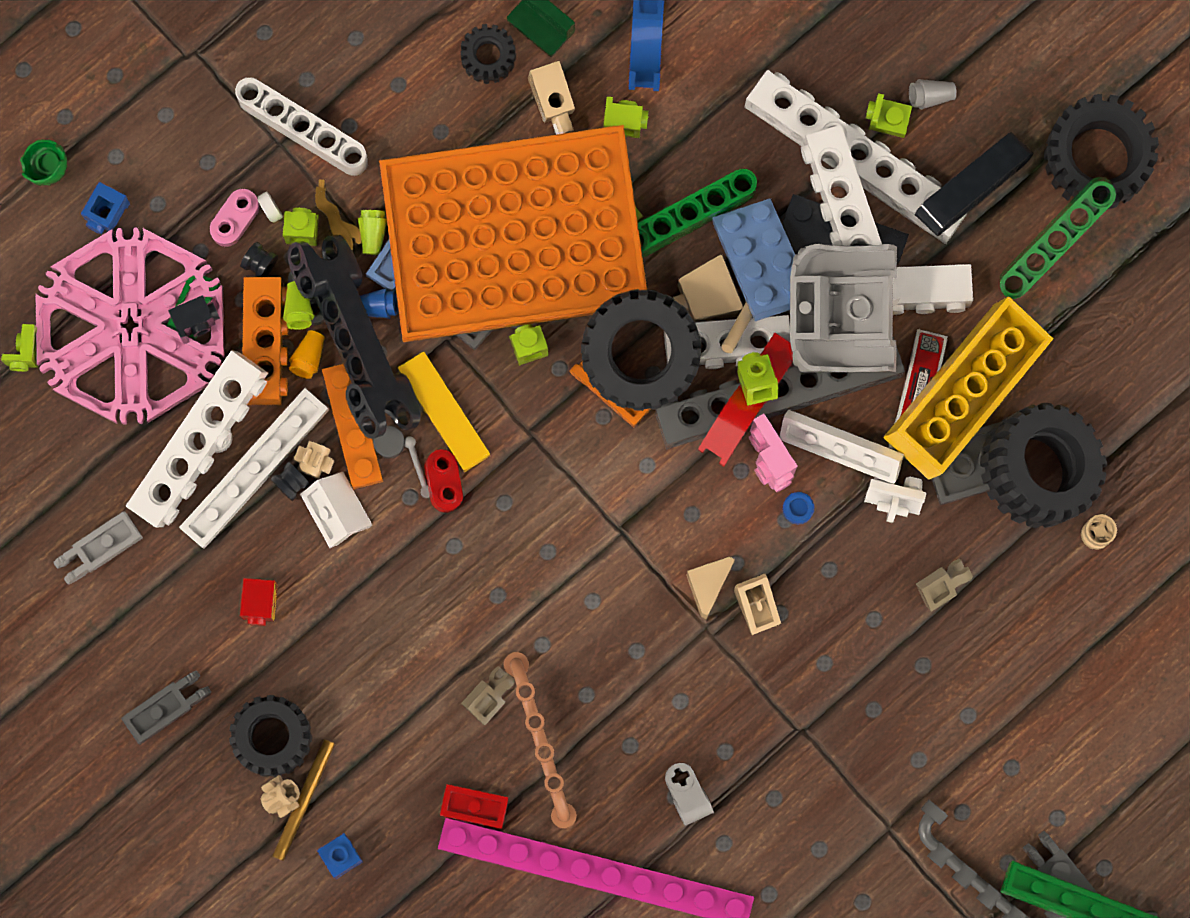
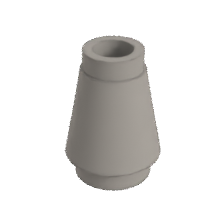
(931, 93)

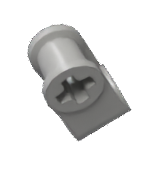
(689, 799)

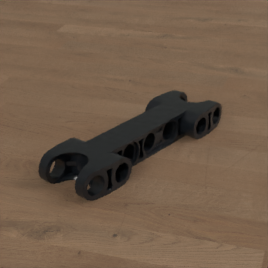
(373, 384)

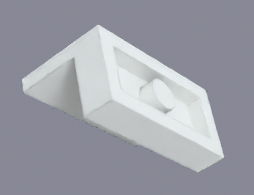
(335, 508)

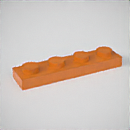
(356, 447)

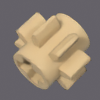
(313, 459)
(280, 796)

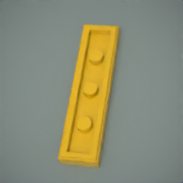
(444, 412)

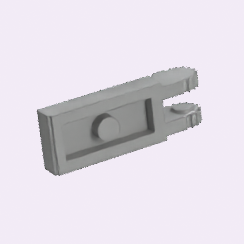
(100, 546)

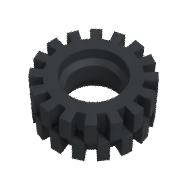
(488, 36)

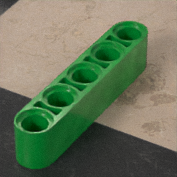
(697, 202)
(1062, 223)

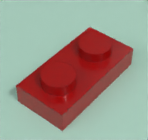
(474, 806)

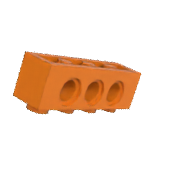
(257, 293)

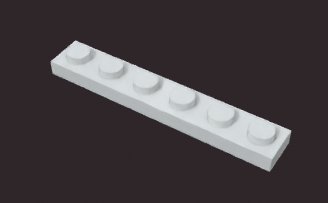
(254, 468)

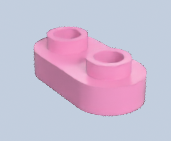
(236, 217)

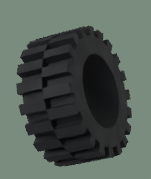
(1112, 118)

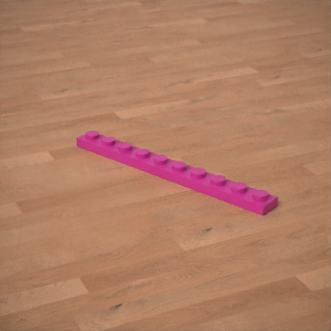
(592, 872)

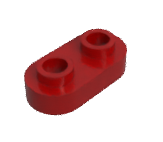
(443, 479)

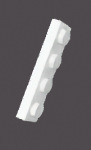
(841, 446)

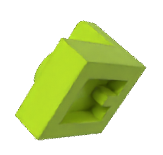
(888, 116)
(27, 347)

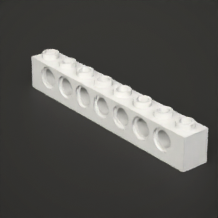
(775, 86)

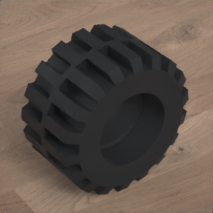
(251, 716)

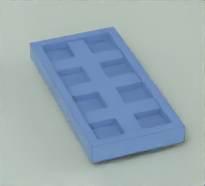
(758, 256)

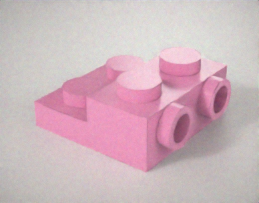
(774, 461)

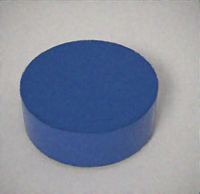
(798, 508)

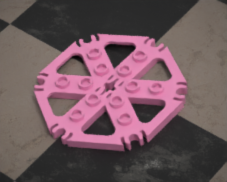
(105, 340)

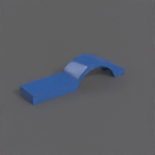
(646, 44)

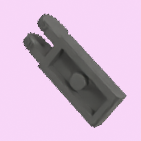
(163, 708)
(1058, 865)

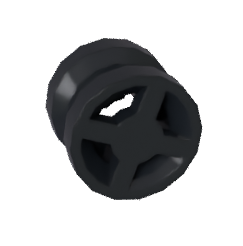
(259, 260)
(290, 481)

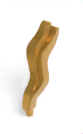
(337, 226)

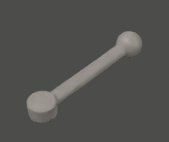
(410, 443)

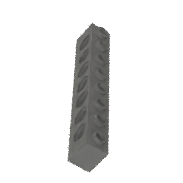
(677, 432)

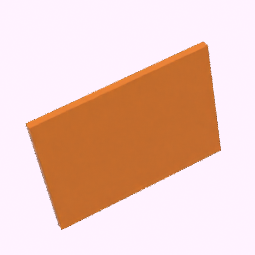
(511, 232)

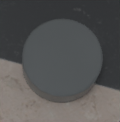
(390, 444)

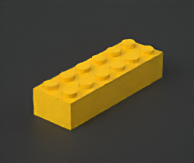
(968, 388)

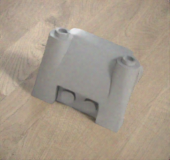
(843, 308)

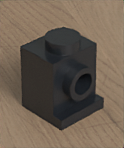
(194, 318)

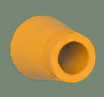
(307, 355)

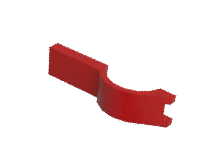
(736, 415)

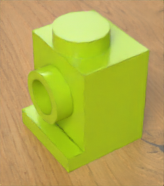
(626, 114)
(300, 226)
(528, 343)
(757, 378)

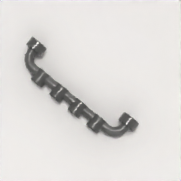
(963, 873)

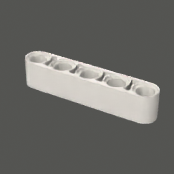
(291, 116)

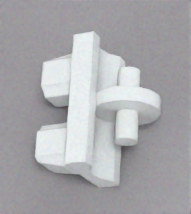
(895, 498)

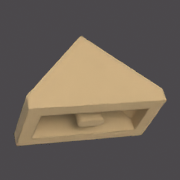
(707, 583)
(757, 604)

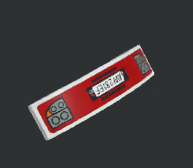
(924, 364)

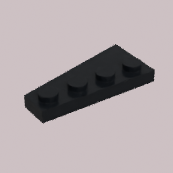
(806, 227)

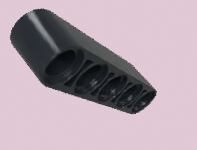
(974, 184)

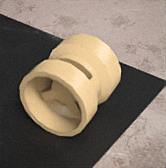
(1101, 526)

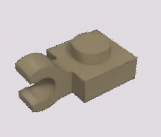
(941, 585)
(486, 698)

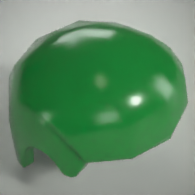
(44, 162)

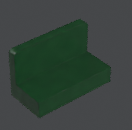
(542, 24)

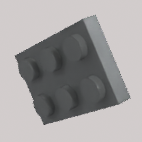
(963, 475)

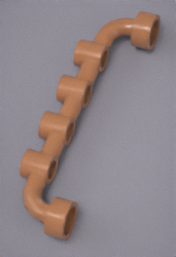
(563, 814)

